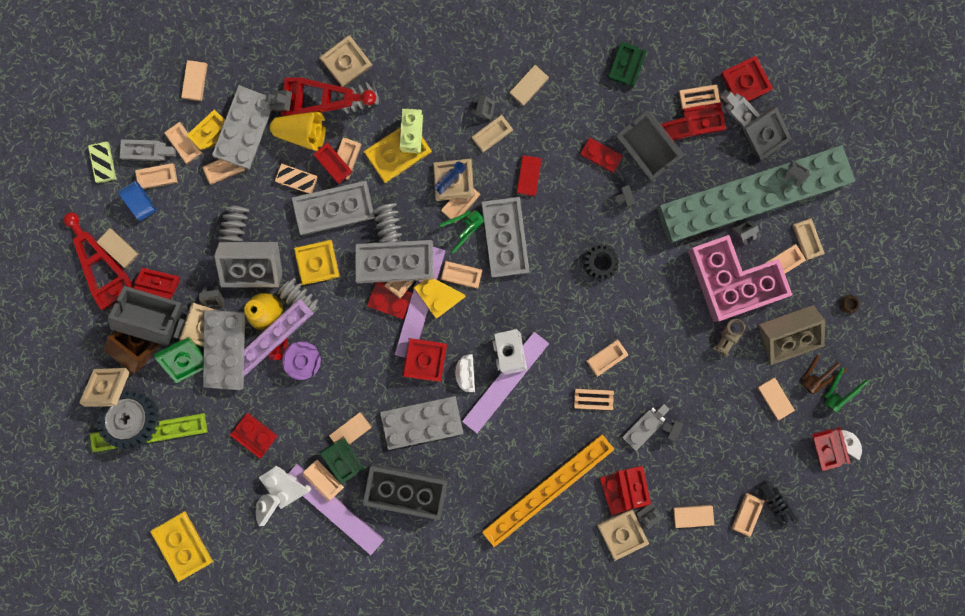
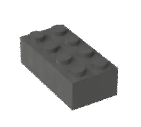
(405, 491)

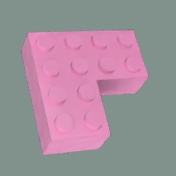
(730, 289)

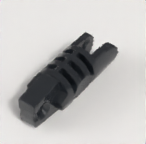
(777, 503)

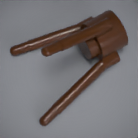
(815, 383)

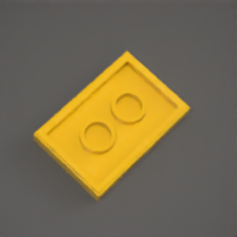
(389, 158)
(181, 546)

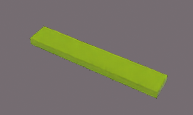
(166, 430)

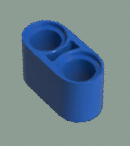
(137, 200)

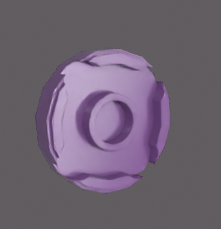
(301, 360)

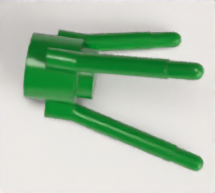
(472, 221)
(836, 401)

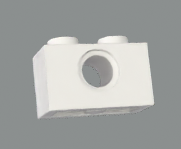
(505, 341)

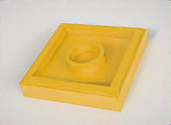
(316, 262)

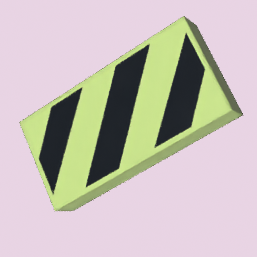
(102, 162)

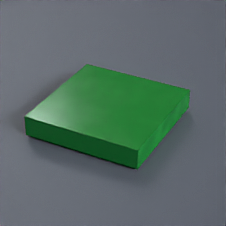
(181, 359)

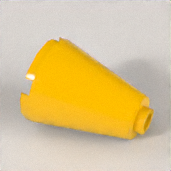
(300, 129)
(263, 310)

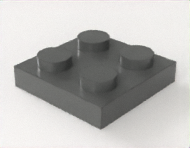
(767, 133)

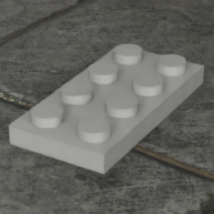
(243, 128)
(333, 208)
(505, 237)
(394, 261)
(224, 349)
(421, 422)

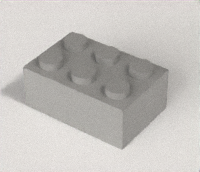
(248, 264)

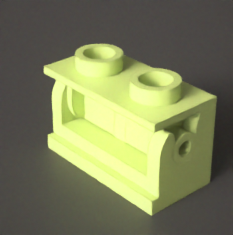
(411, 130)

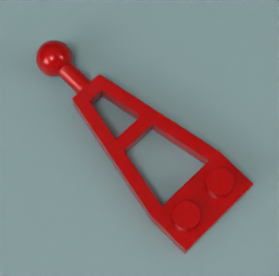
(296, 86)
(109, 293)

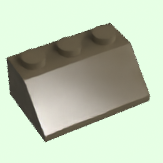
(793, 334)

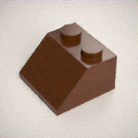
(130, 350)

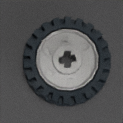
(129, 421)

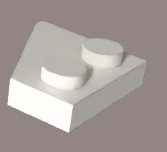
(283, 486)

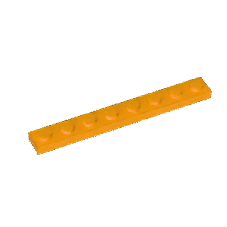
(547, 490)

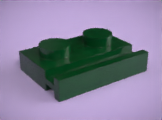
(627, 64)
(342, 460)

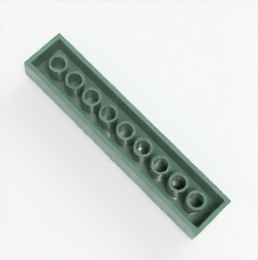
(753, 195)

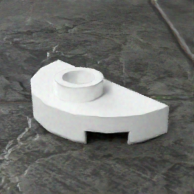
(465, 373)
(853, 444)
(265, 508)

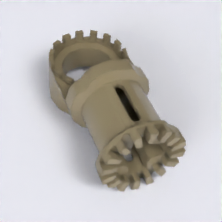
(730, 337)

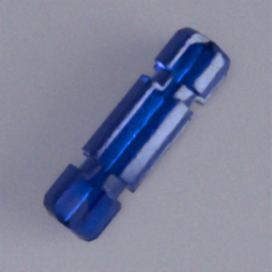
(450, 177)

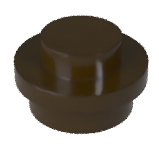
(849, 304)

